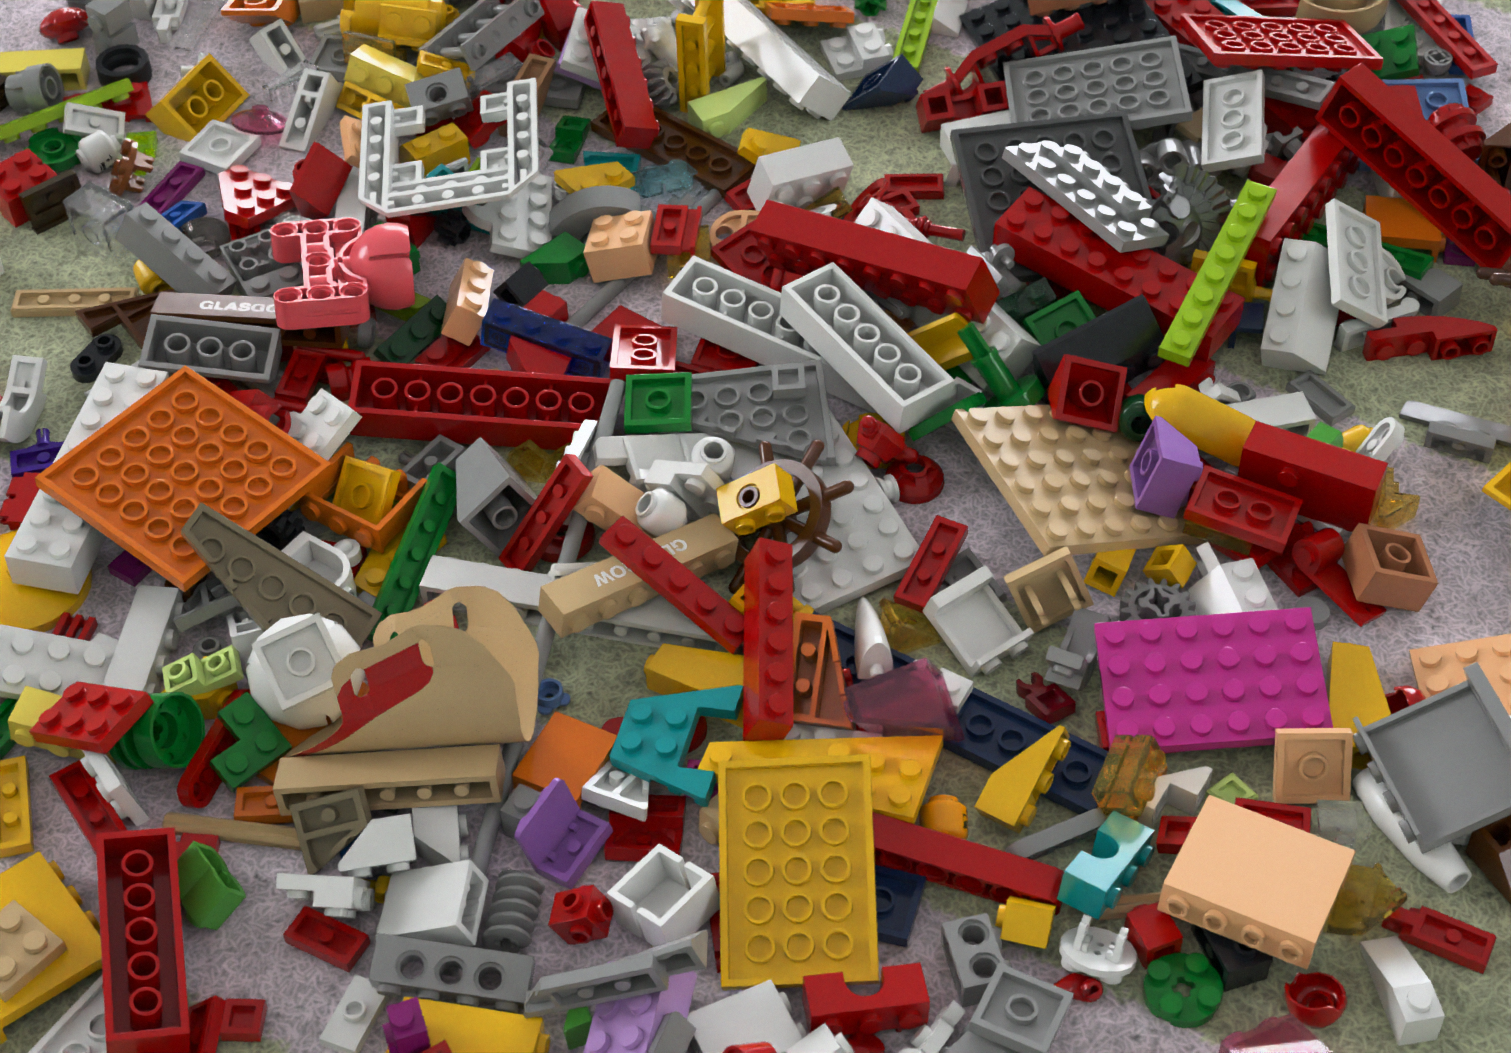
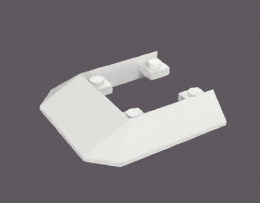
(401, 187)

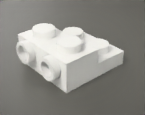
(857, 52)
(689, 482)
(335, 894)

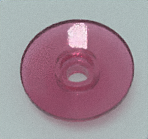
(259, 121)

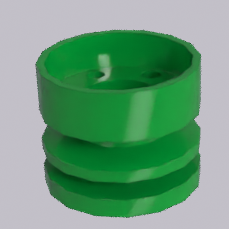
(163, 735)

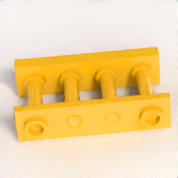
(700, 49)

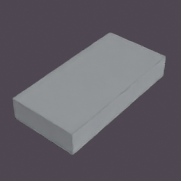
(1322, 398)

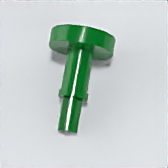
(1004, 386)

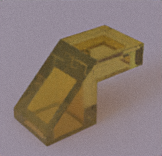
(533, 462)

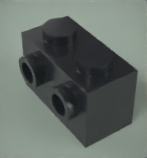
(1233, 961)

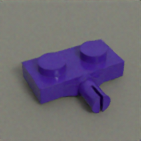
(36, 457)

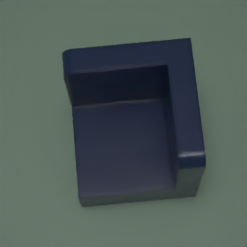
(1251, 321)

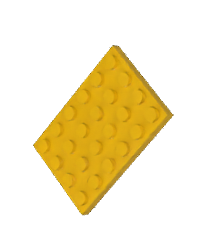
(797, 871)

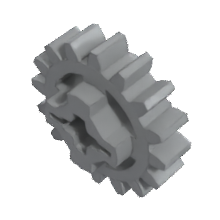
(1155, 602)

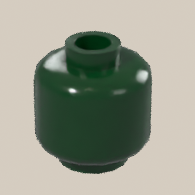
(1133, 418)

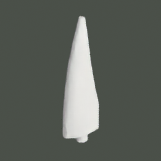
(870, 643)

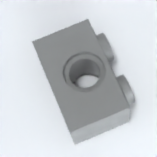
(444, 85)

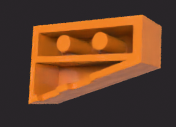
(818, 673)

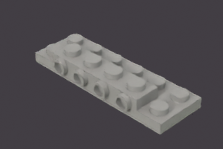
(1089, 193)

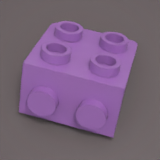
(560, 836)

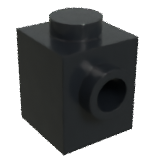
(522, 286)

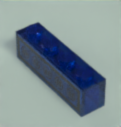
(587, 349)

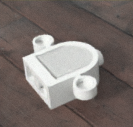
(328, 561)

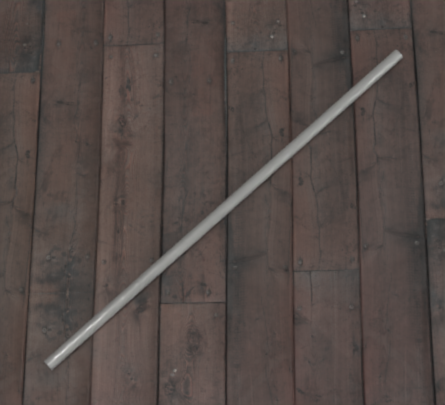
(544, 639)

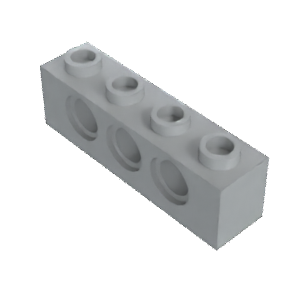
(395, 952)

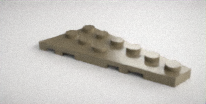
(270, 581)

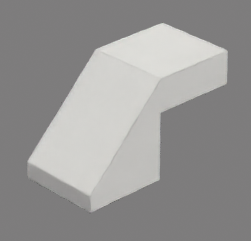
(1179, 789)

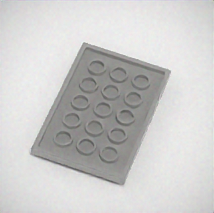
(1129, 77)

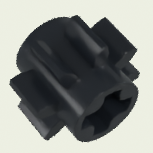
(452, 227)

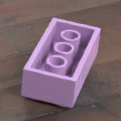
(632, 1022)

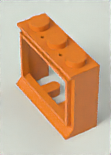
(367, 534)

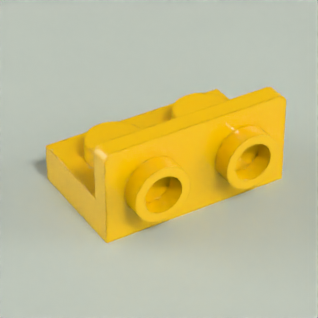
(407, 25)

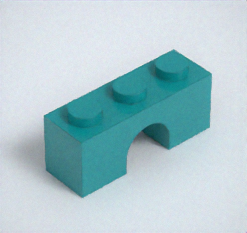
(1098, 879)

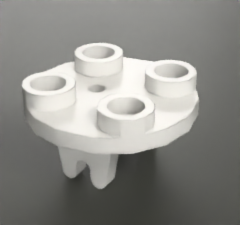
(1097, 952)

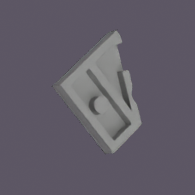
(208, 601)

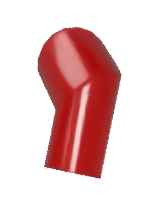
(1083, 986)

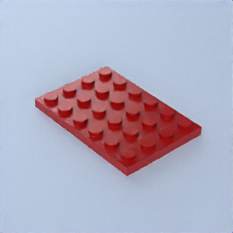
(1279, 42)

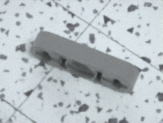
(1058, 835)

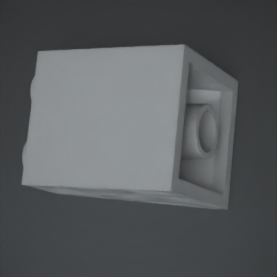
(490, 496)

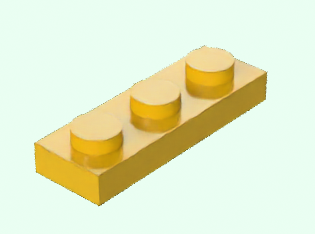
(15, 808)

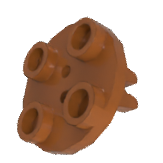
(130, 162)

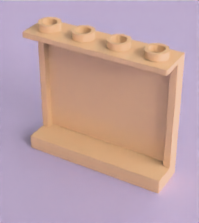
(1256, 881)

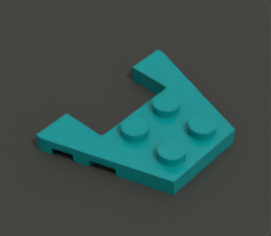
(659, 734)

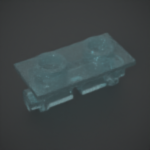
(676, 176)

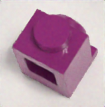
(406, 1028)

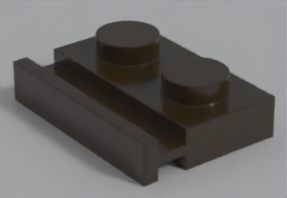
(45, 201)

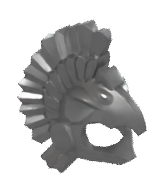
(1189, 211)

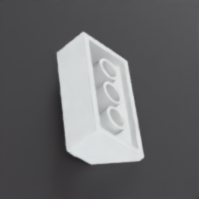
(1300, 310)
(1232, 589)

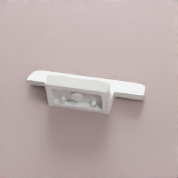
(641, 450)

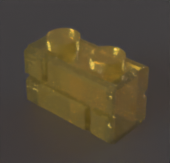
(1129, 775)

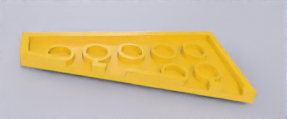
(898, 764)

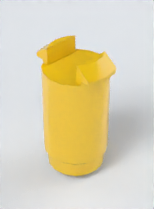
(364, 15)

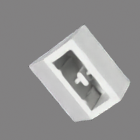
(382, 844)

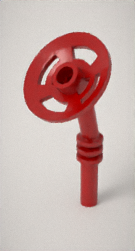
(877, 191)

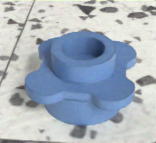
(553, 688)

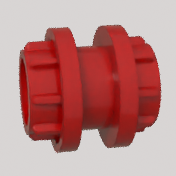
(1459, 126)

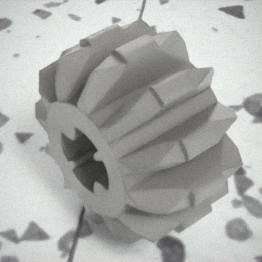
(662, 83)

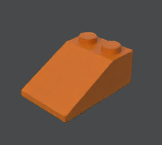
(262, 11)

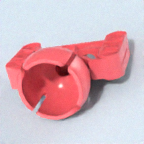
(341, 271)

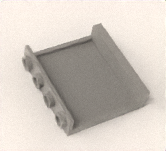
(1444, 761)

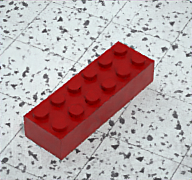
(142, 942)

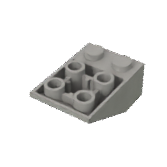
(254, 267)

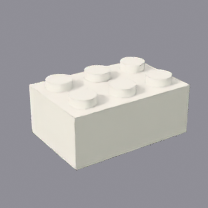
(800, 174)

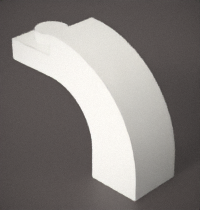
(22, 398)

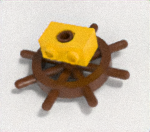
(768, 504)

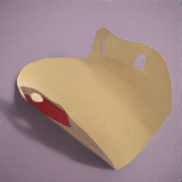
(437, 681)

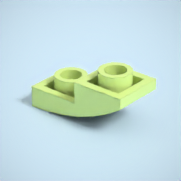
(204, 675)

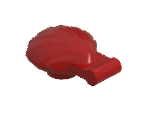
(64, 24)

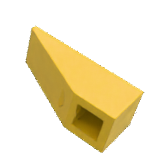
(1016, 786)

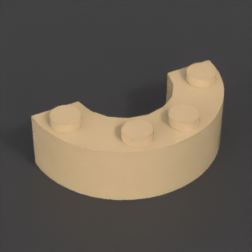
(1359, 14)

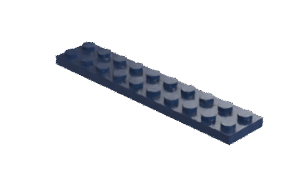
(1000, 732)

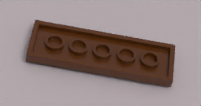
(714, 159)

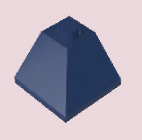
(886, 86)

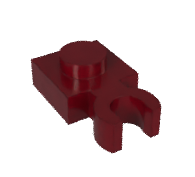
(1043, 701)

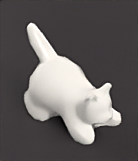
(661, 41)

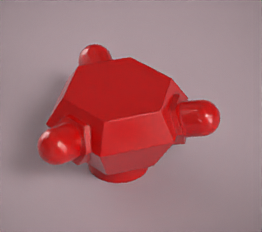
(881, 444)

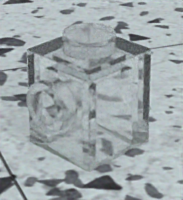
(1341, 823)

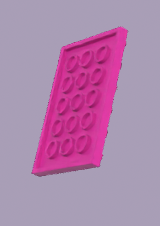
(1212, 678)

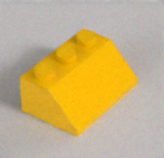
(196, 99)

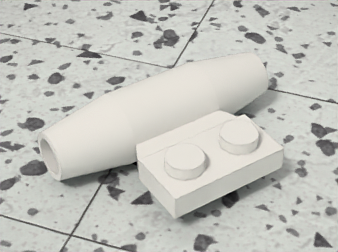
(1440, 865)

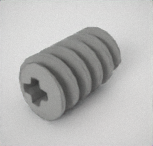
(513, 912)

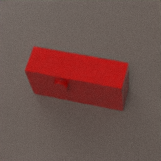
(1332, 481)

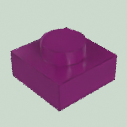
(129, 568)

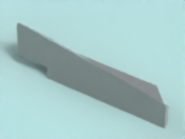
(620, 979)

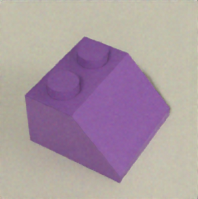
(1164, 469)

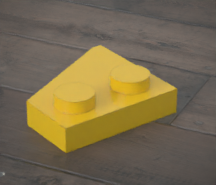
(760, 143)

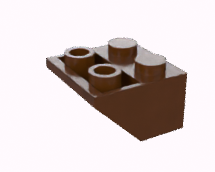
(1496, 156)
(1491, 852)

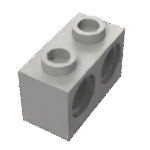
(969, 960)

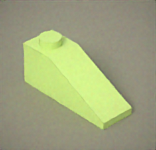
(728, 108)

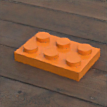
(809, 14)

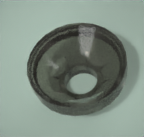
(207, 232)

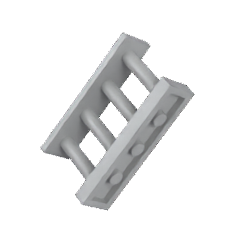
(483, 30)

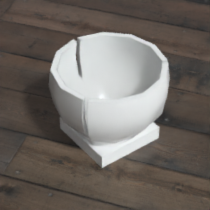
(294, 669)

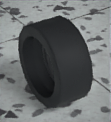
(120, 56)

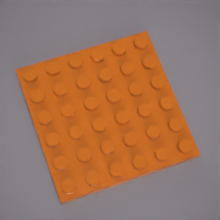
(167, 455)

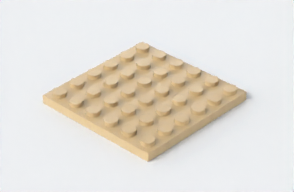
(1066, 480)

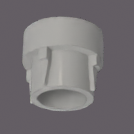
(34, 88)

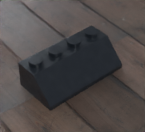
(1119, 337)

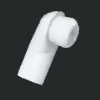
(733, 71)

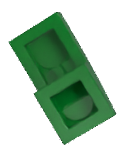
(569, 138)

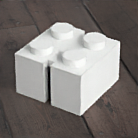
(664, 897)

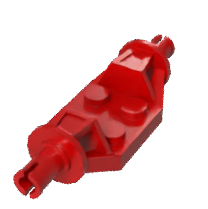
(1009, 44)

